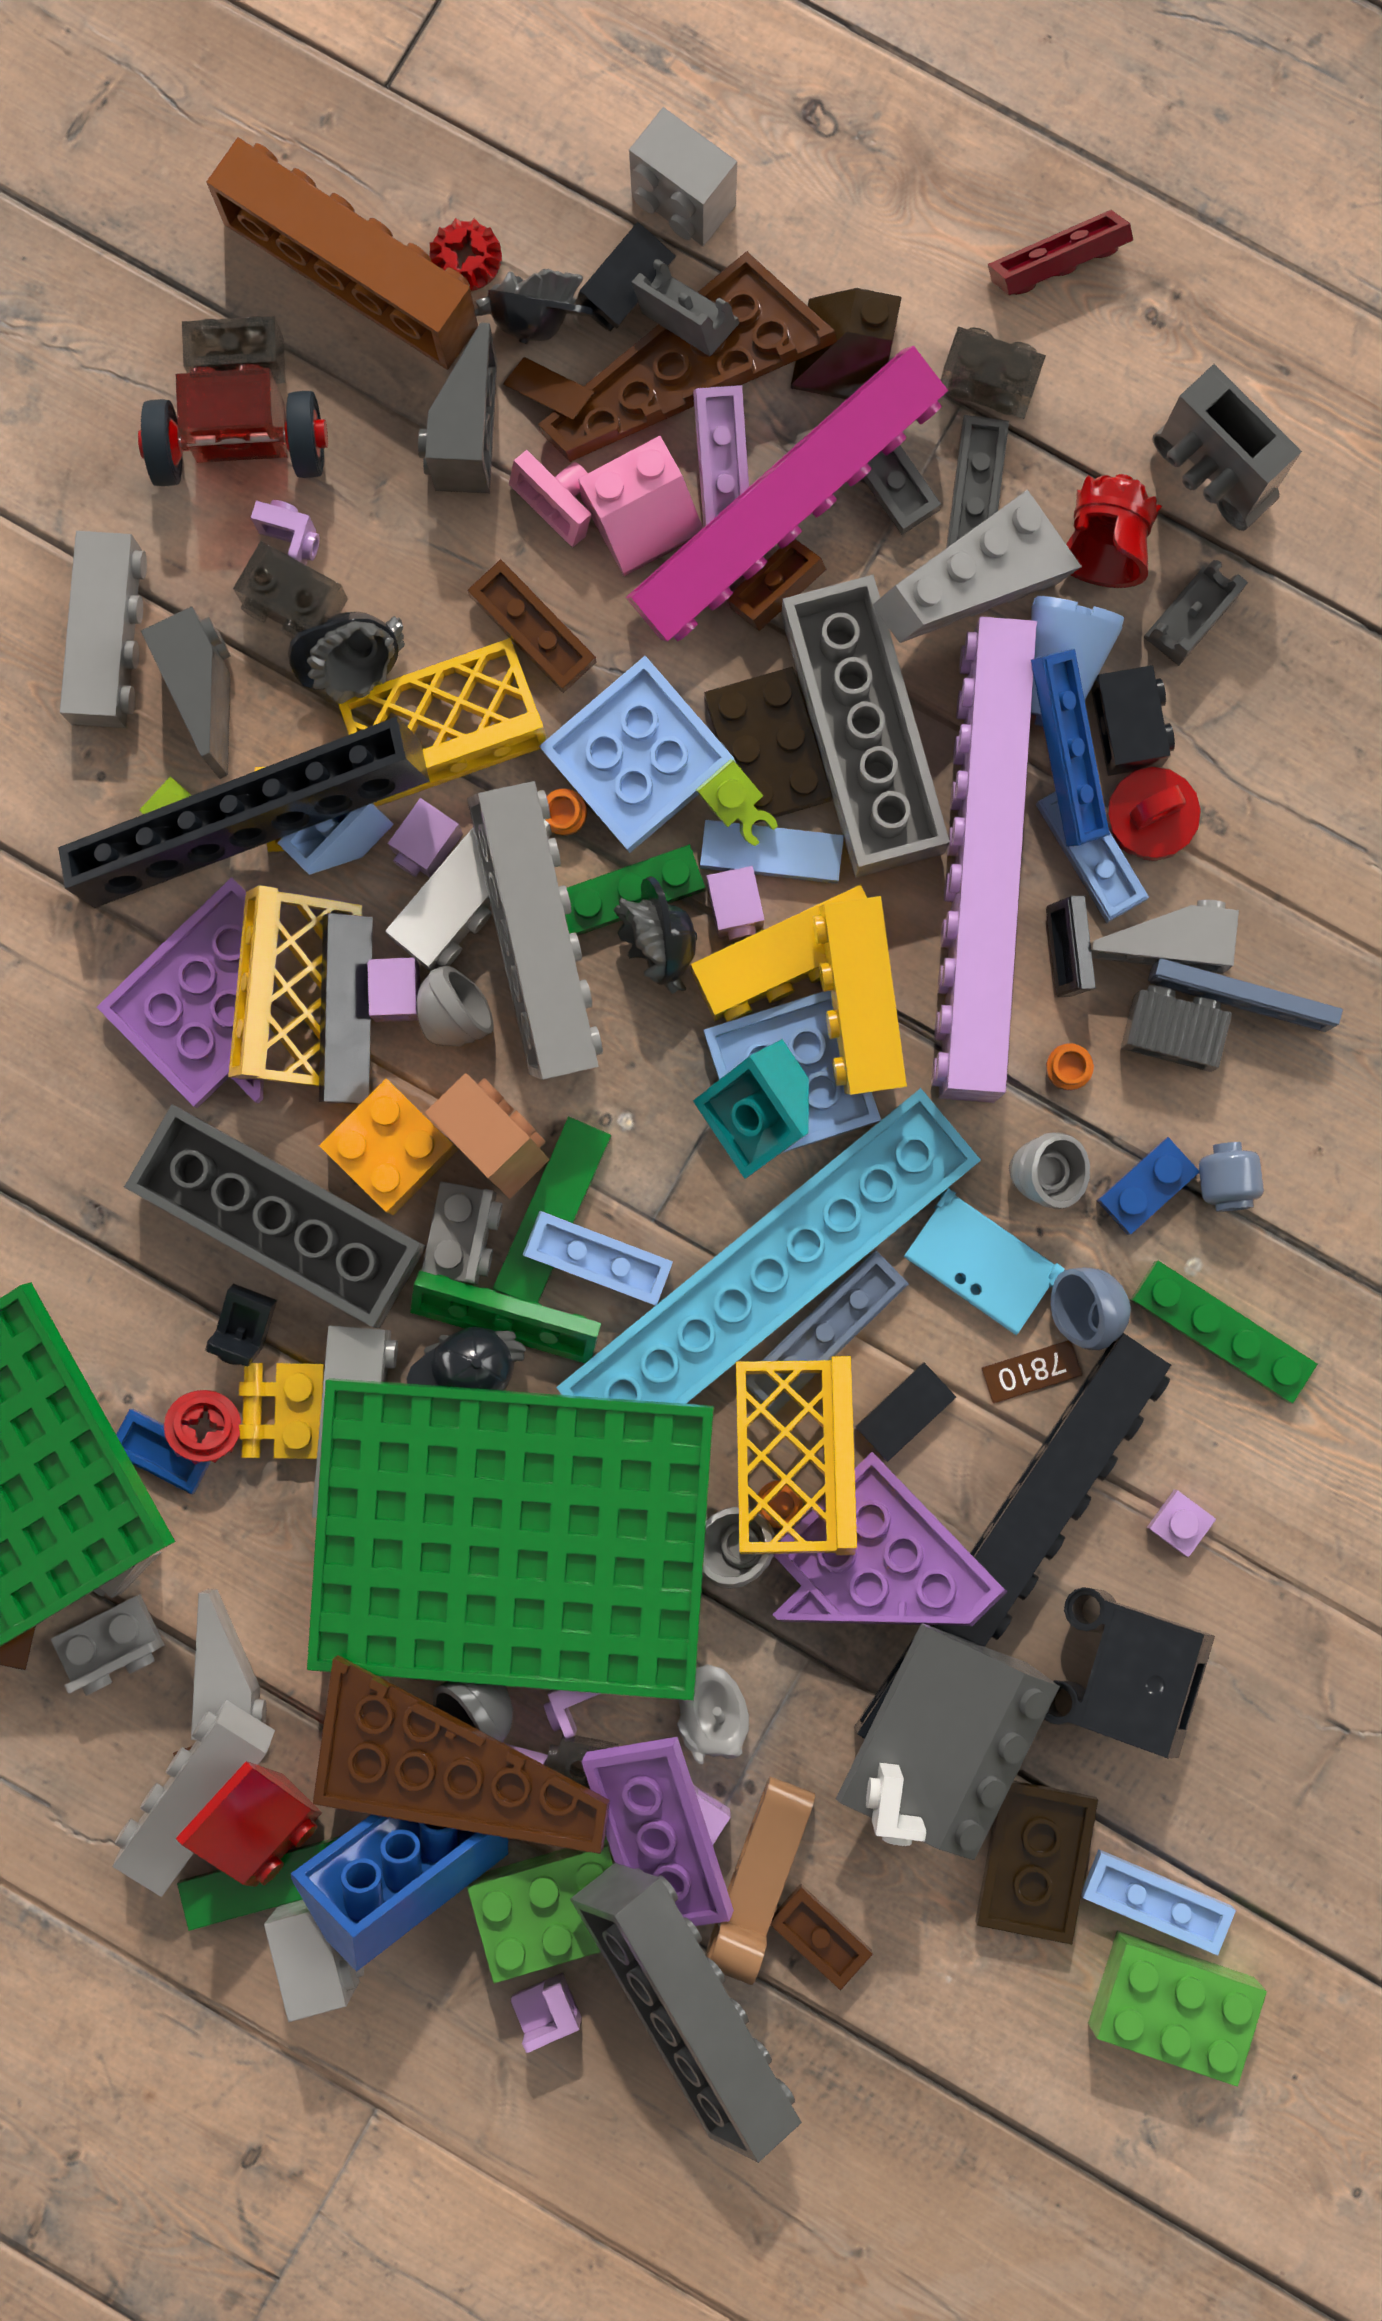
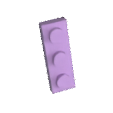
(720, 447)

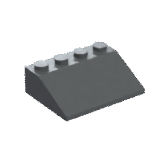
(957, 1731)

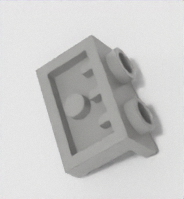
(461, 1233)
(106, 1643)

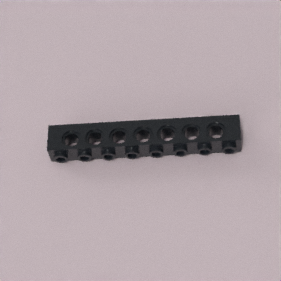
(244, 813)

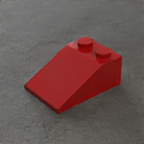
(251, 1825)

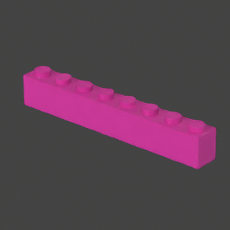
(787, 494)

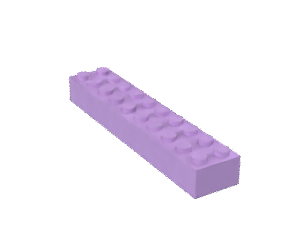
(987, 860)

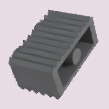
(1176, 1029)

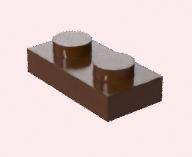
(783, 576)
(820, 1937)

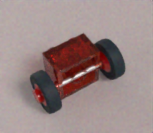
(231, 419)

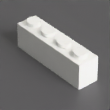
(446, 908)

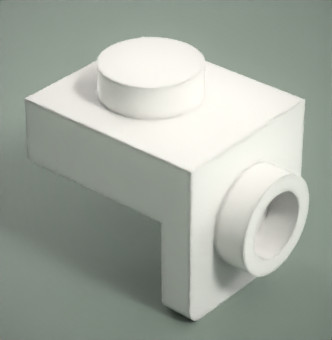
(885, 1798)

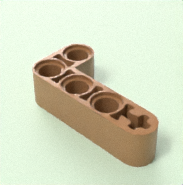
(760, 1879)

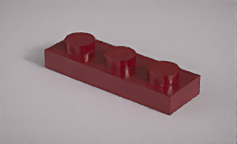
(1060, 253)

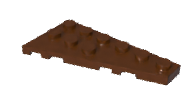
(662, 369)
(421, 1765)

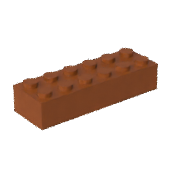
(344, 252)

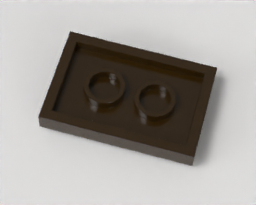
(771, 740)
(1037, 1862)

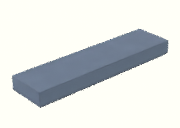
(1244, 995)
(832, 1324)

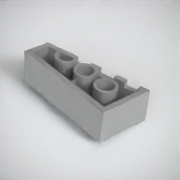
(990, 565)

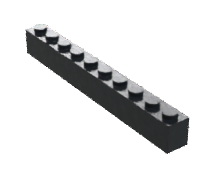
(1055, 1486)

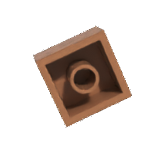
(481, 1127)

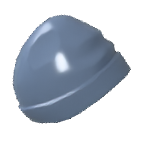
(1089, 1307)

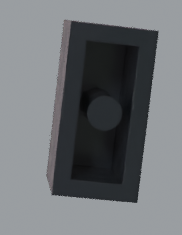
(1132, 720)

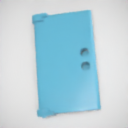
(987, 1256)

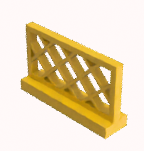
(463, 752)
(257, 978)
(838, 1456)

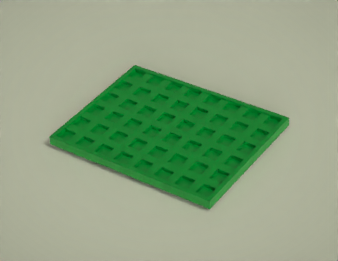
(67, 1487)
(511, 1538)

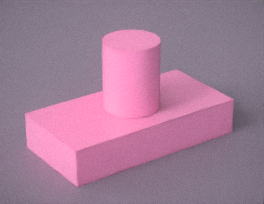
(552, 496)

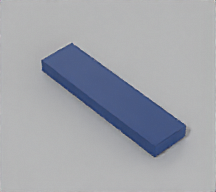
(1070, 747)

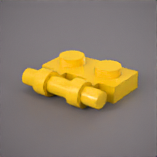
(297, 1410)

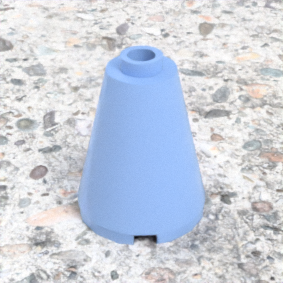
(1068, 626)

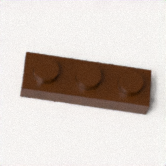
(532, 626)

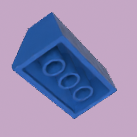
(388, 1880)

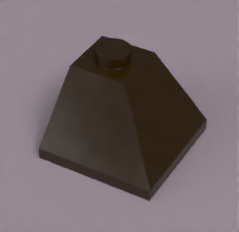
(864, 335)

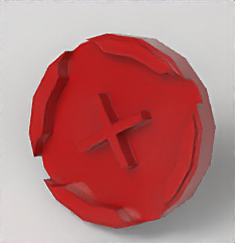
(1153, 813)

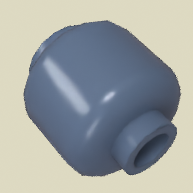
(1231, 1177)

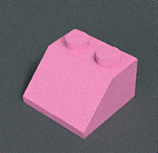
(640, 505)

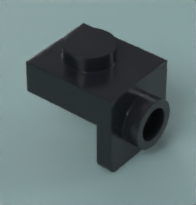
(241, 1326)

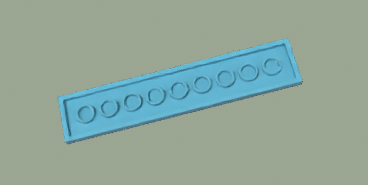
(782, 1260)

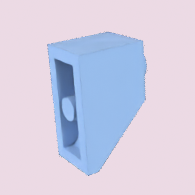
(337, 839)

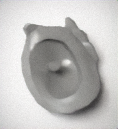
(716, 1718)

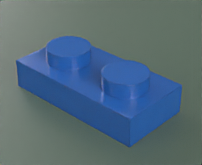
(1148, 1186)

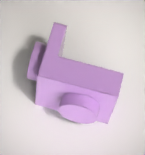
(286, 523)
(558, 1709)

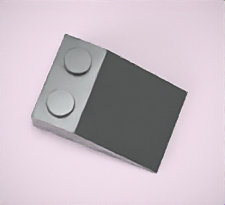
(461, 421)
(194, 669)

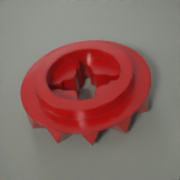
(476, 270)
(188, 1411)

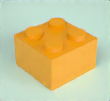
(388, 1147)

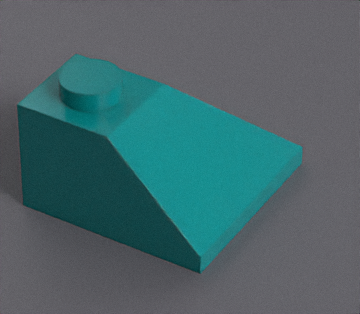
(758, 1107)

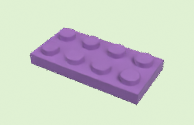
(659, 1823)

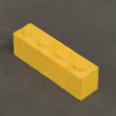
(764, 964)
(861, 996)

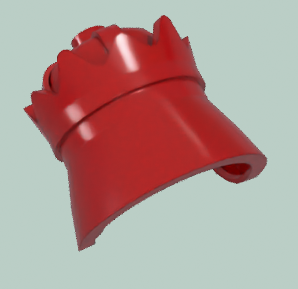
(1112, 531)

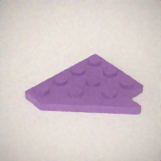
(184, 999)
(902, 1569)

